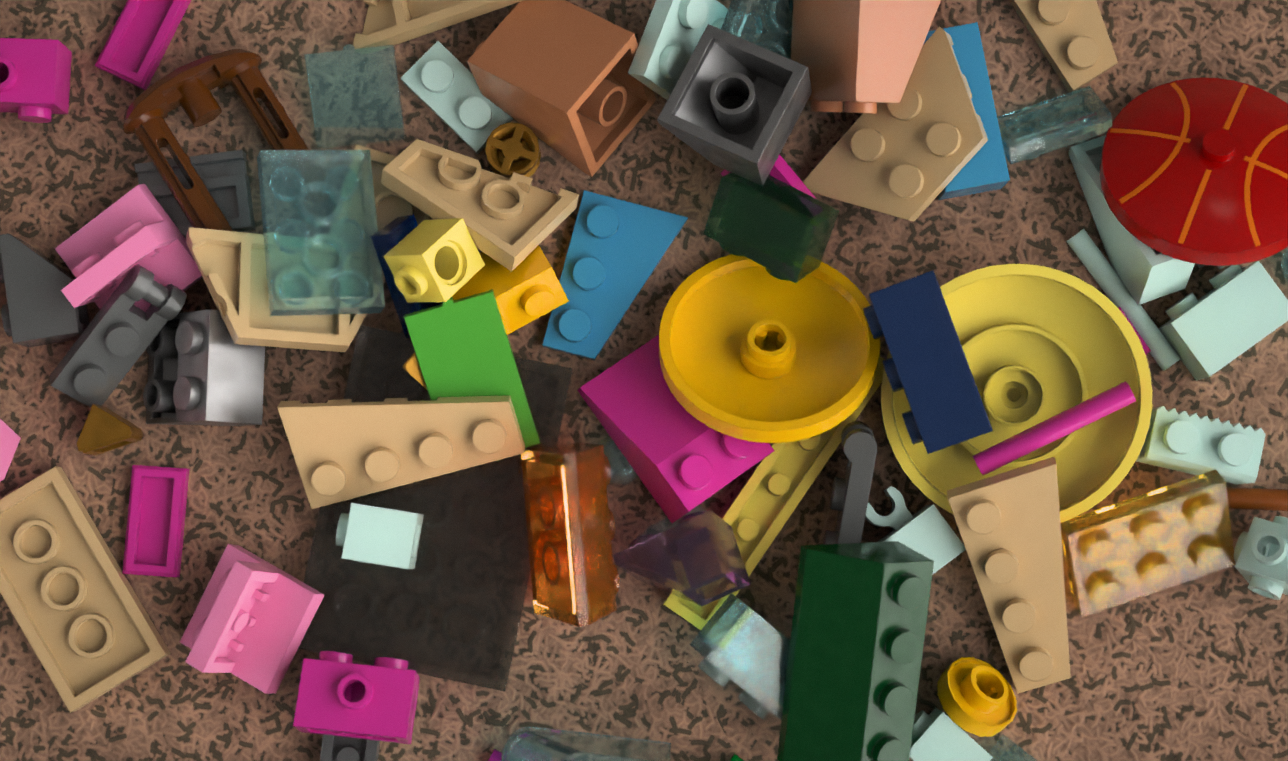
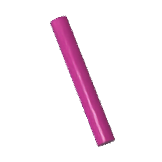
(1054, 428)

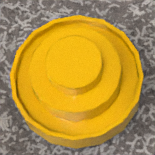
(977, 697)

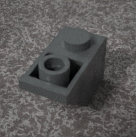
(35, 305)

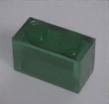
(771, 225)

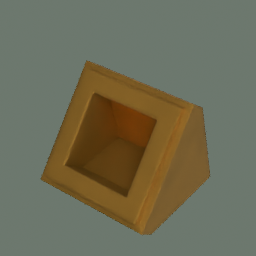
(106, 431)

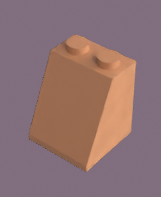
(859, 49)
(564, 78)

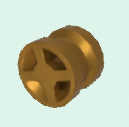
(515, 142)

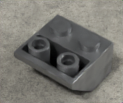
(203, 375)

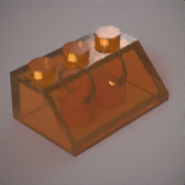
(570, 532)

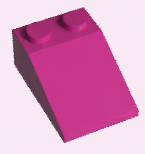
(664, 444)

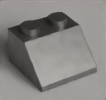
(736, 103)

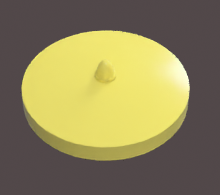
(1035, 350)

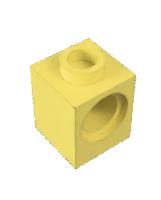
(434, 260)

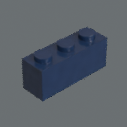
(927, 363)

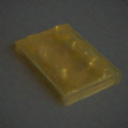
(1148, 543)

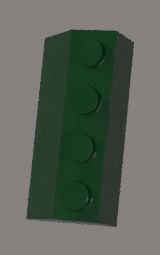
(855, 652)

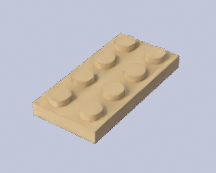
(71, 592)

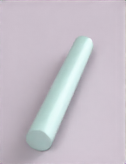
(1120, 296)

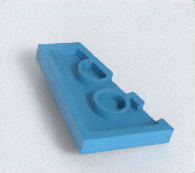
(605, 268)

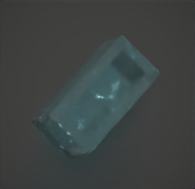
(749, 652)

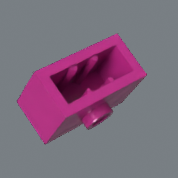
(34, 78)
(357, 698)

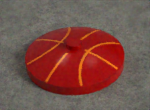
(1201, 171)

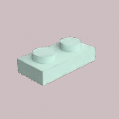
(454, 96)

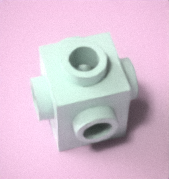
(1263, 557)

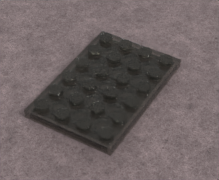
(472, 567)

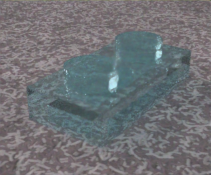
(1053, 124)

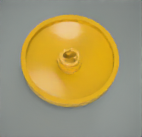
(767, 352)

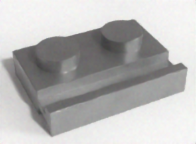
(223, 176)

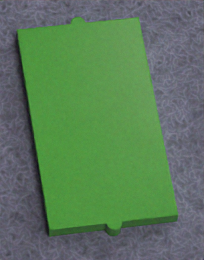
(468, 354)

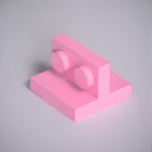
(123, 236)
(250, 620)

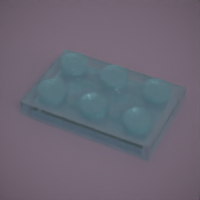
(319, 232)

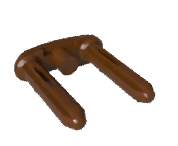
(190, 88)

